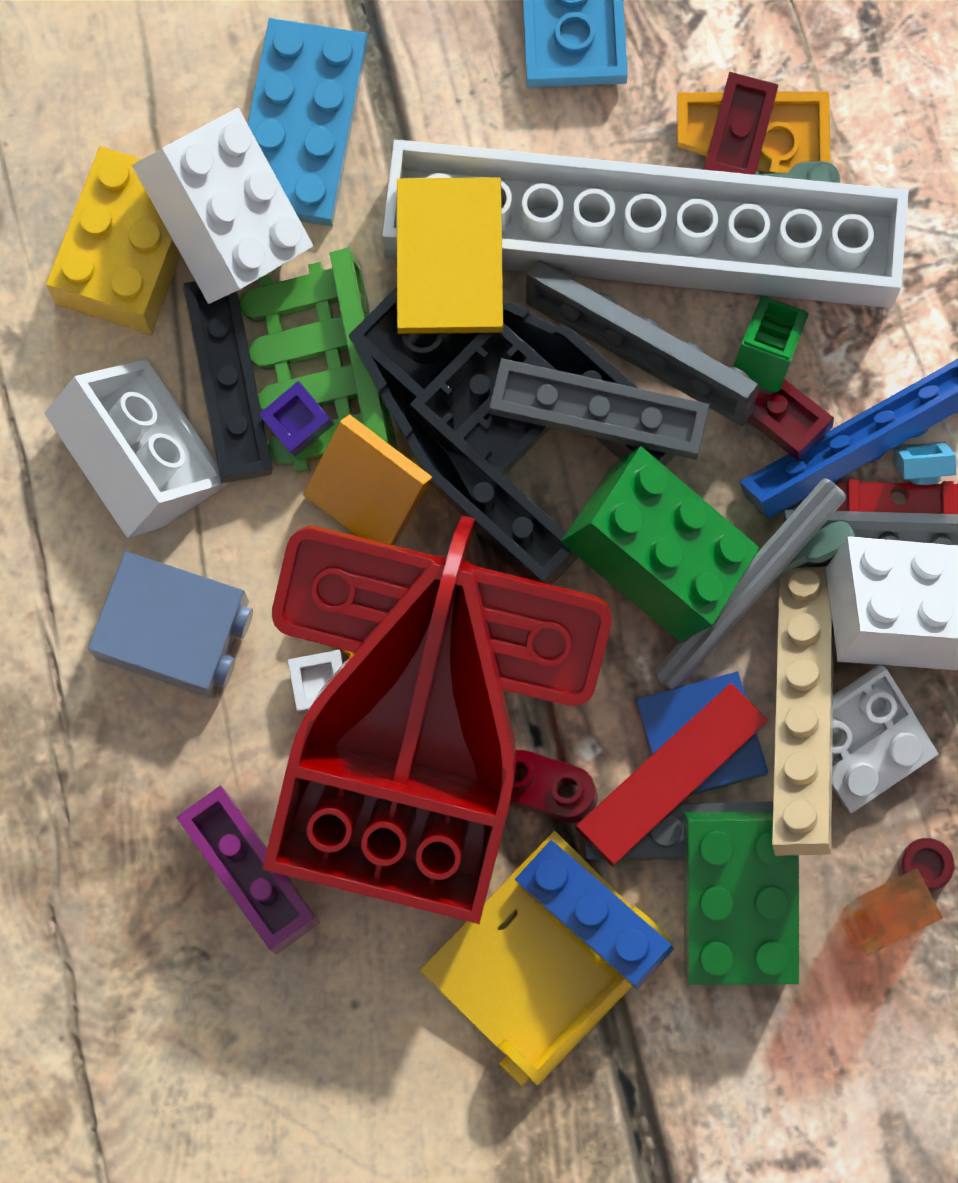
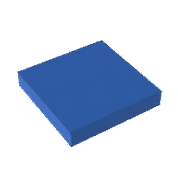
(670, 710)

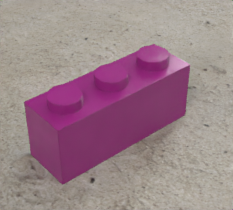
(238, 859)

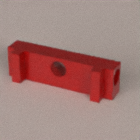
(919, 498)

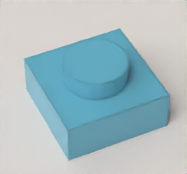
(925, 462)

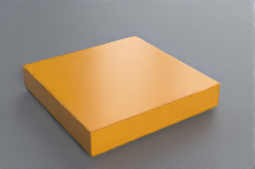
(366, 483)

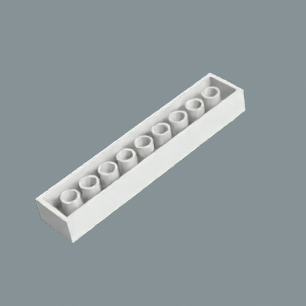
(679, 224)

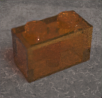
(890, 913)

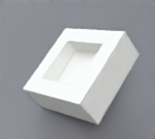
(310, 675)

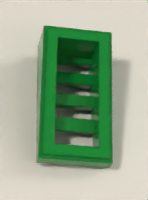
(769, 347)

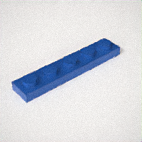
(856, 442)

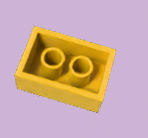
(115, 250)

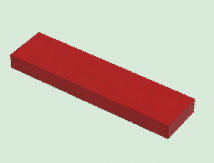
(671, 775)

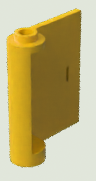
(532, 982)

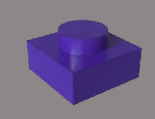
(296, 418)

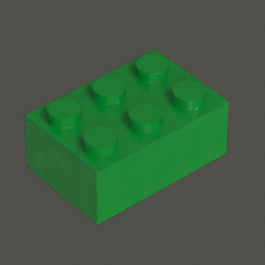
(660, 545)
(738, 902)

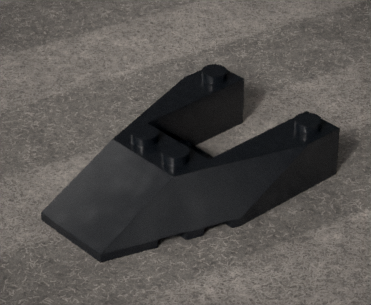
(441, 403)

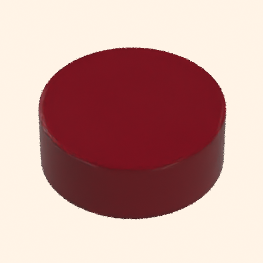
(931, 859)

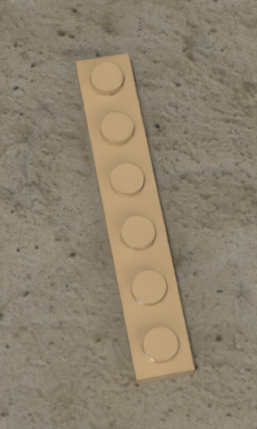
(803, 715)

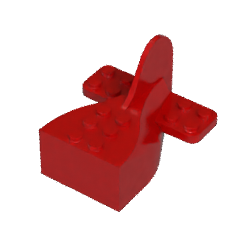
(411, 741)

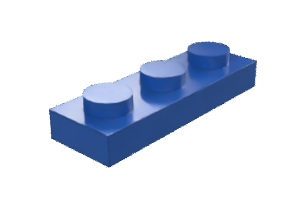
(594, 914)

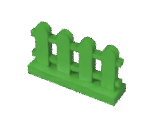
(327, 337)

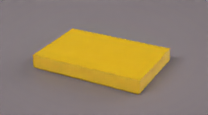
(449, 255)

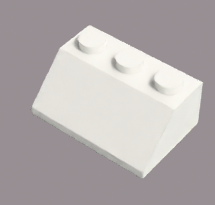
(134, 446)

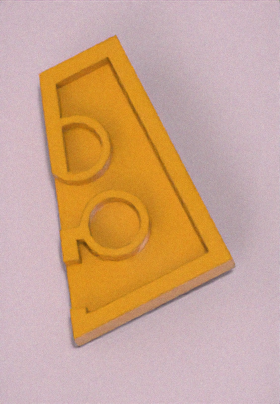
(794, 135)

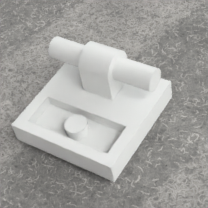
(874, 739)

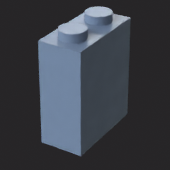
(171, 625)

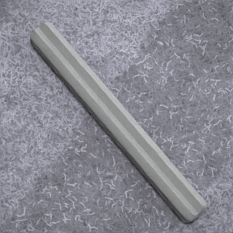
(757, 578)

